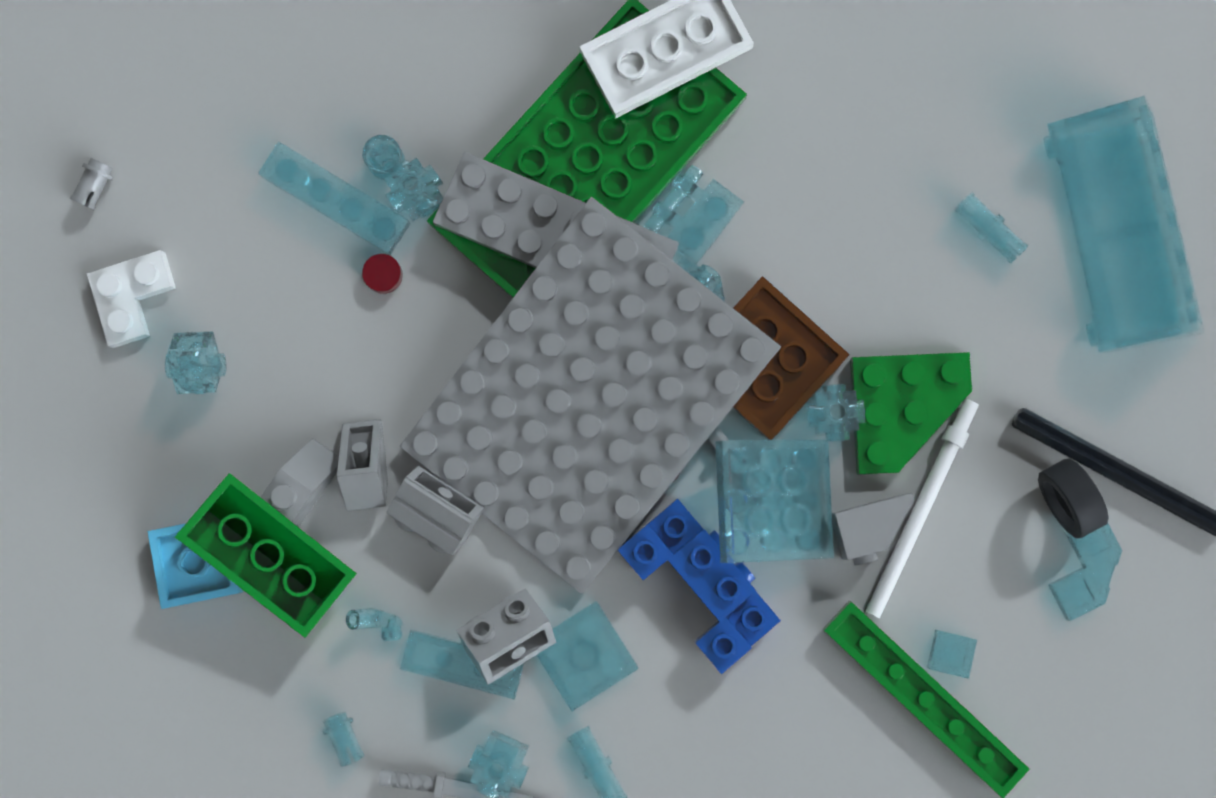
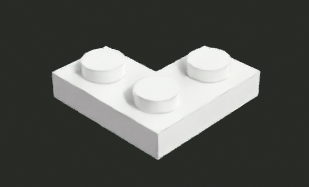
(119, 292)

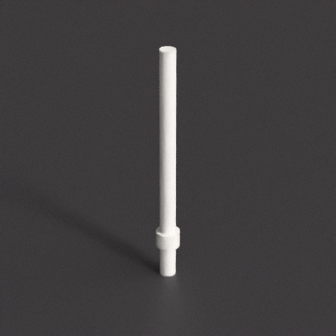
(954, 439)

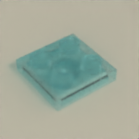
(586, 656)

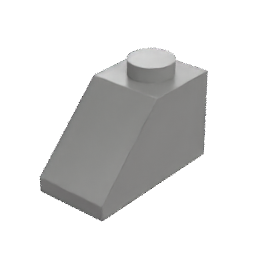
(362, 465)
(302, 481)
(869, 527)

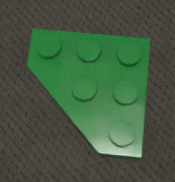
(904, 404)

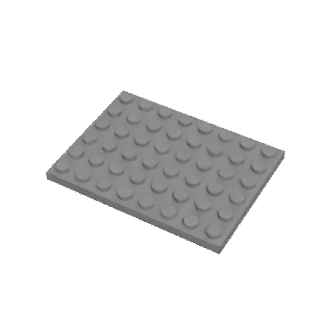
(589, 395)

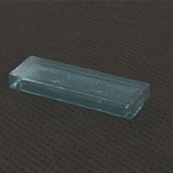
(449, 662)

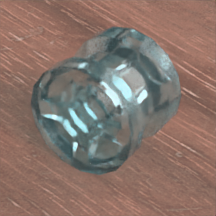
(379, 150)

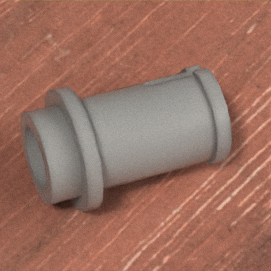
(91, 183)

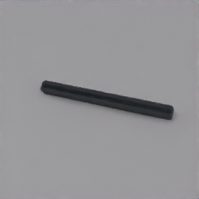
(1116, 469)

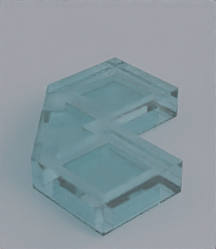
(1089, 585)

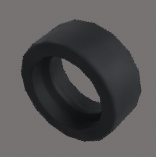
(1073, 498)

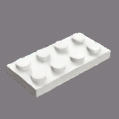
(664, 50)

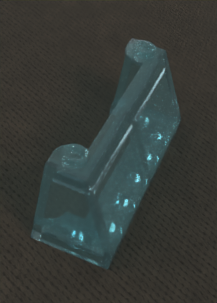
(1125, 226)

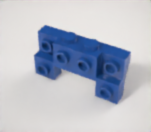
(721, 586)

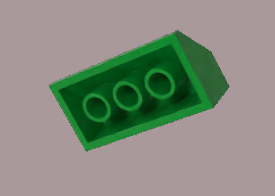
(266, 555)

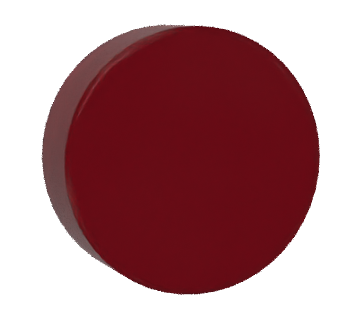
(382, 273)

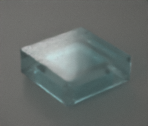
(952, 654)

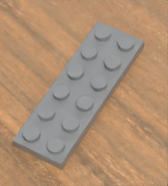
(514, 212)

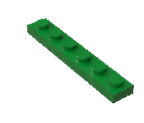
(926, 699)

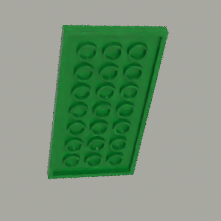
(584, 152)

